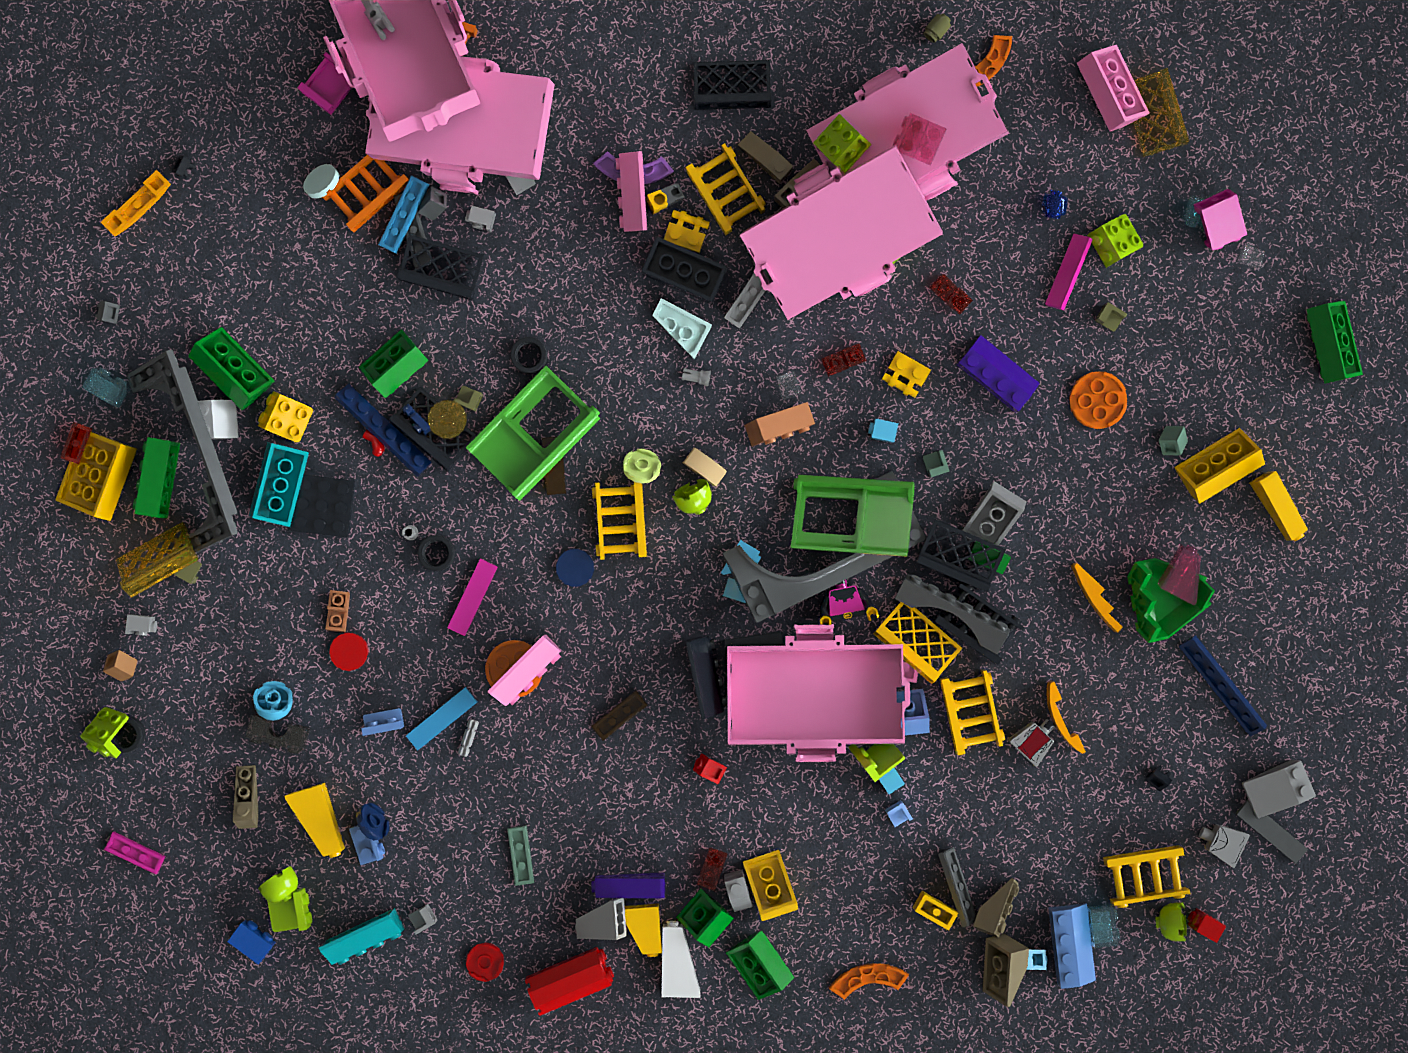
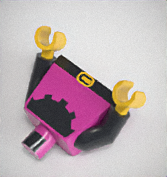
(845, 603)

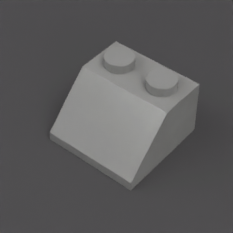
(220, 418)

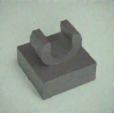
(108, 312)

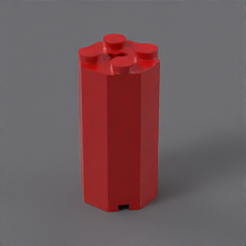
(569, 980)

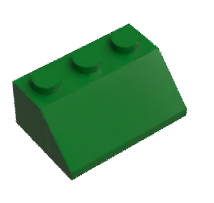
(393, 363)
(760, 965)

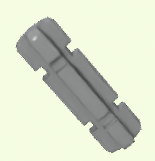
(468, 737)

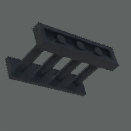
(961, 631)

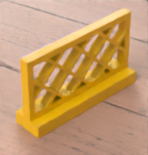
(911, 657)

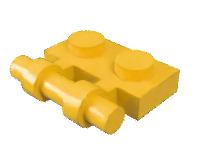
(683, 236)
(909, 369)

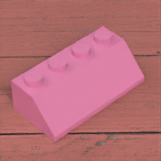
(1112, 87)
(632, 190)
(522, 673)

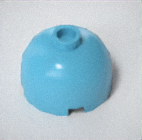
(273, 700)

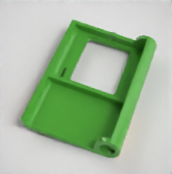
(513, 453)
(881, 521)

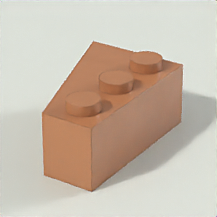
(780, 425)

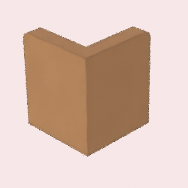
(120, 665)

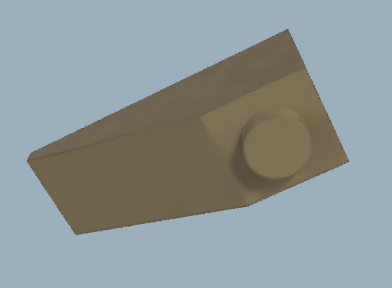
(766, 157)

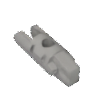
(377, 17)

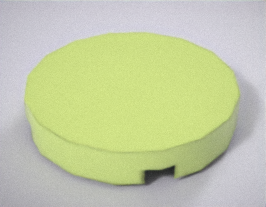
(641, 466)

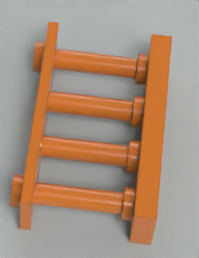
(369, 207)

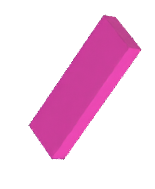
(134, 853)

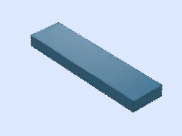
(403, 214)
(441, 718)

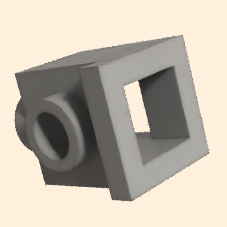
(480, 218)
(141, 624)

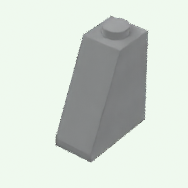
(737, 890)
(603, 922)

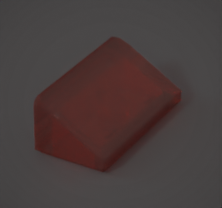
(76, 443)

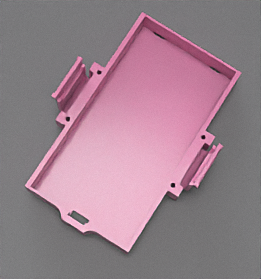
(415, 71)
(937, 91)
(487, 138)
(840, 232)
(816, 694)

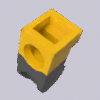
(664, 198)

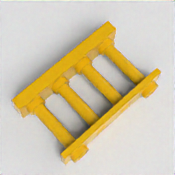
(706, 190)
(637, 528)
(956, 724)
(1153, 857)

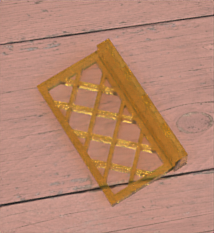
(1173, 113)
(161, 567)

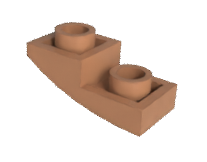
(337, 611)

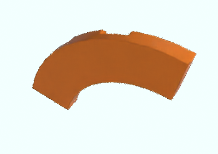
(996, 57)
(867, 974)

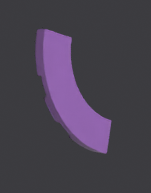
(653, 171)

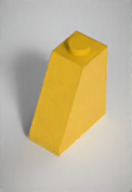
(645, 927)

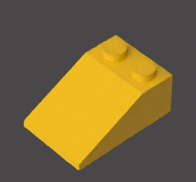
(770, 885)

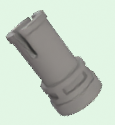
(701, 377)

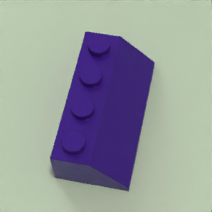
(998, 374)

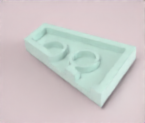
(682, 326)

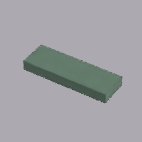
(520, 855)

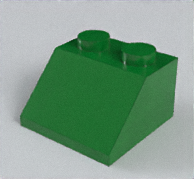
(704, 918)

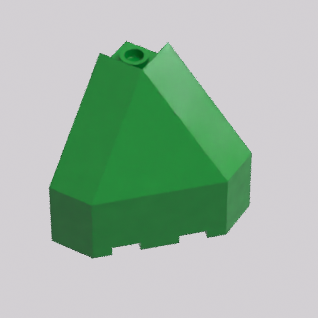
(1157, 610)

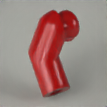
(377, 446)

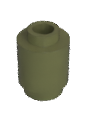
(937, 27)

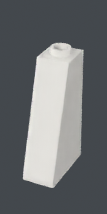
(677, 965)

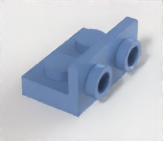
(382, 721)
(366, 849)

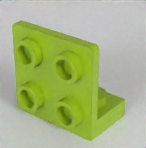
(842, 143)
(878, 758)

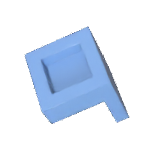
(898, 813)

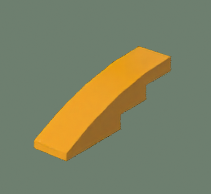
(1092, 591)

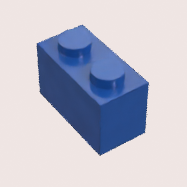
(252, 941)

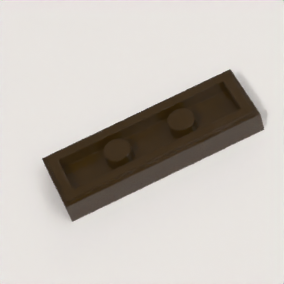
(556, 476)
(619, 715)

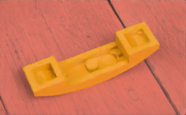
(137, 205)
(1053, 696)

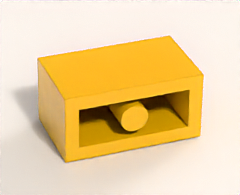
(935, 910)

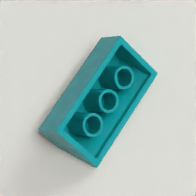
(278, 484)
(362, 937)

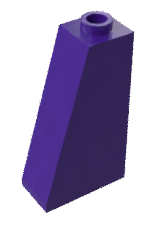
(629, 886)

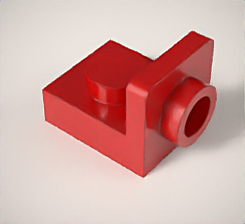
(709, 768)

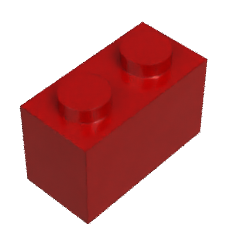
(1206, 925)

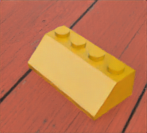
(1220, 465)

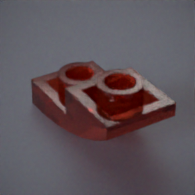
(951, 294)
(843, 359)
(712, 869)

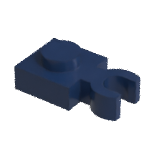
(418, 422)

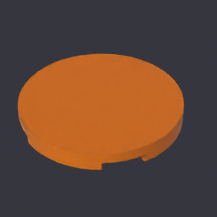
(1098, 400)
(503, 658)

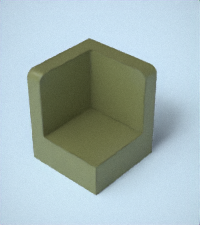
(1110, 316)
(469, 398)
(189, 573)

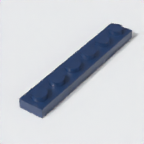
(382, 430)
(1222, 686)

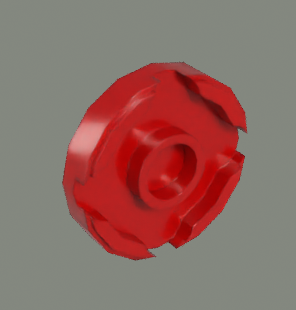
(348, 651)
(490, 962)

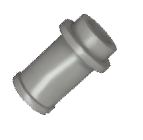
(414, 535)

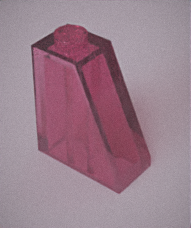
(1182, 574)

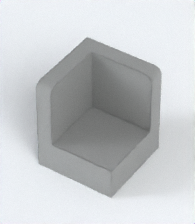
(520, 184)
(422, 918)

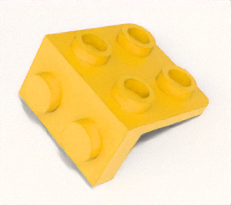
(285, 417)

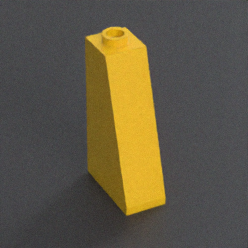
(1279, 505)
(317, 816)

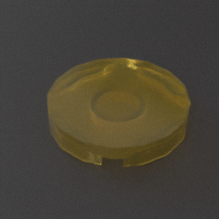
(447, 419)

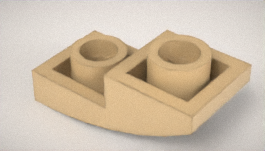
(704, 466)

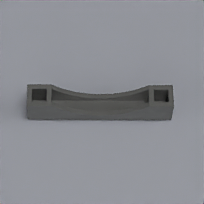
(919, 594)

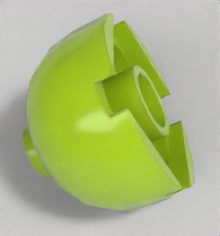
(694, 497)
(280, 886)
(1172, 922)

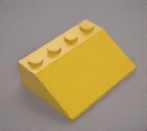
(98, 478)

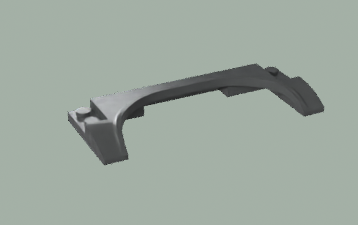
(165, 375)
(772, 593)

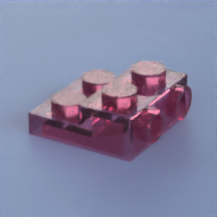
(919, 138)

